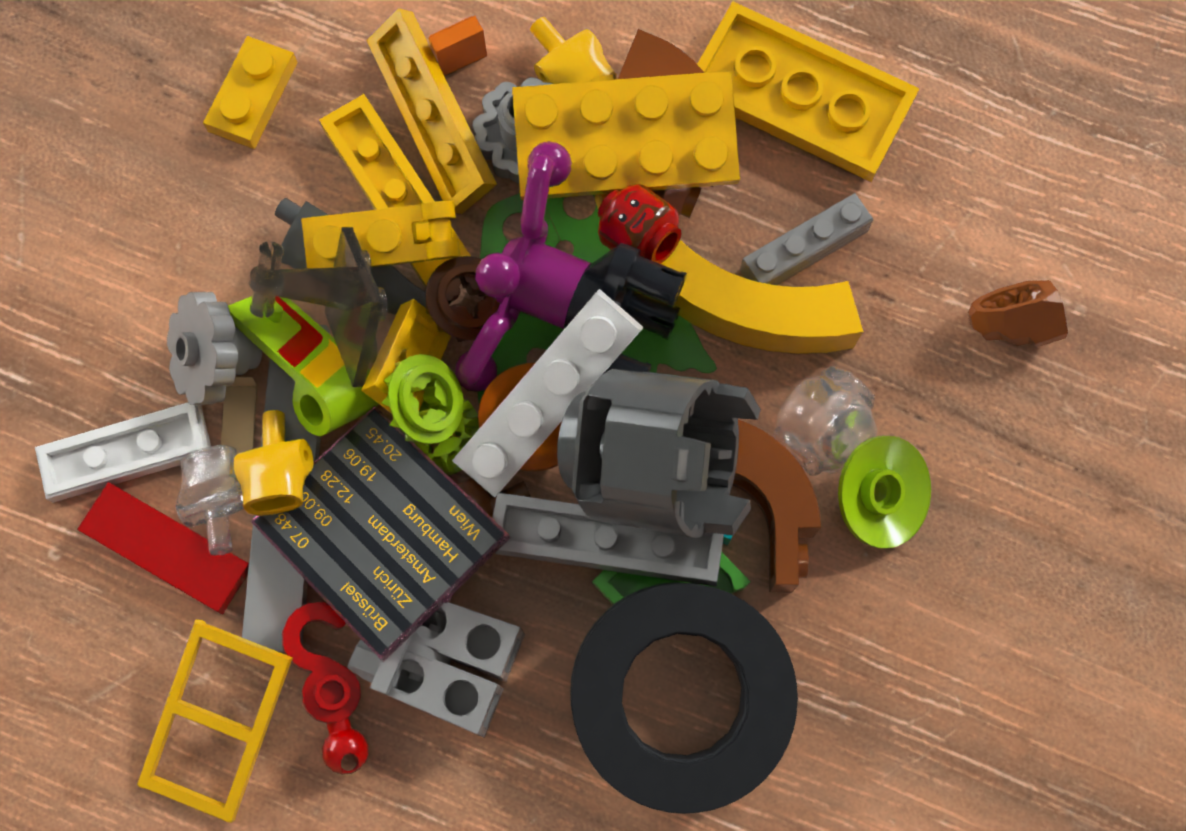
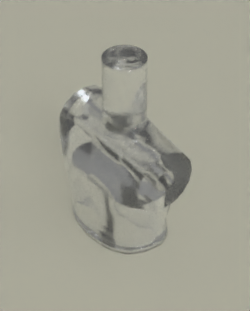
(210, 494)

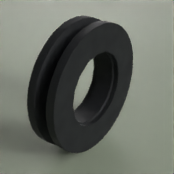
(734, 762)

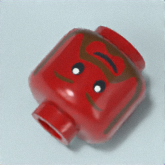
(639, 220)

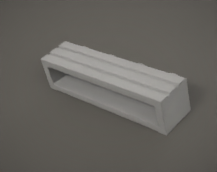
(808, 242)

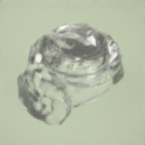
(826, 420)

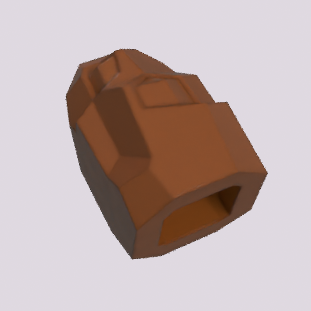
(1021, 314)

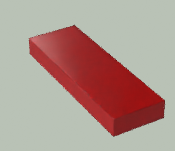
(164, 548)

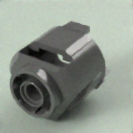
(656, 452)

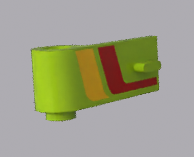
(310, 356)

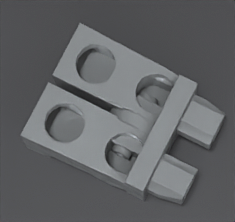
(422, 672)

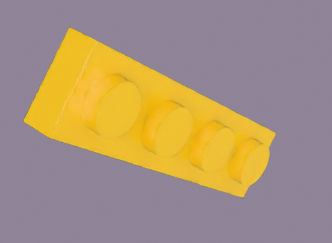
(431, 111)
(380, 168)

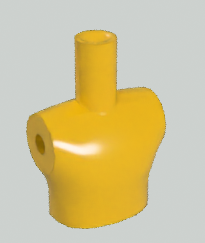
(569, 60)
(274, 473)

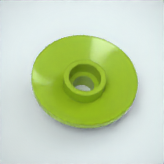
(900, 494)

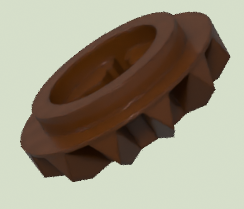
(445, 288)

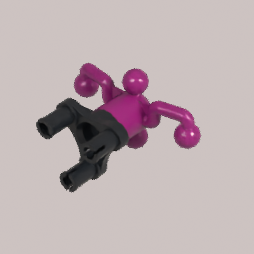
(557, 284)

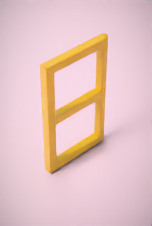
(252, 736)

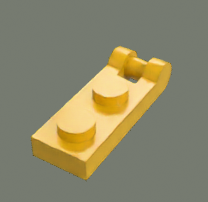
(385, 234)

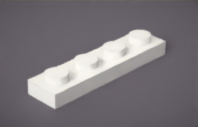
(545, 392)

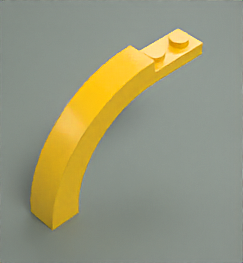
(762, 313)

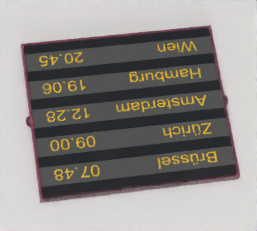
(382, 533)

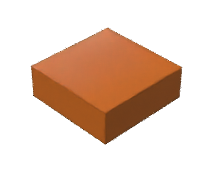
(458, 45)

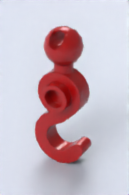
(329, 691)

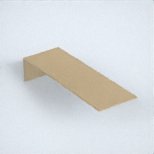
(239, 414)

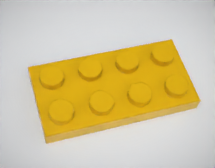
(808, 91)
(632, 132)

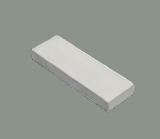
(121, 451)

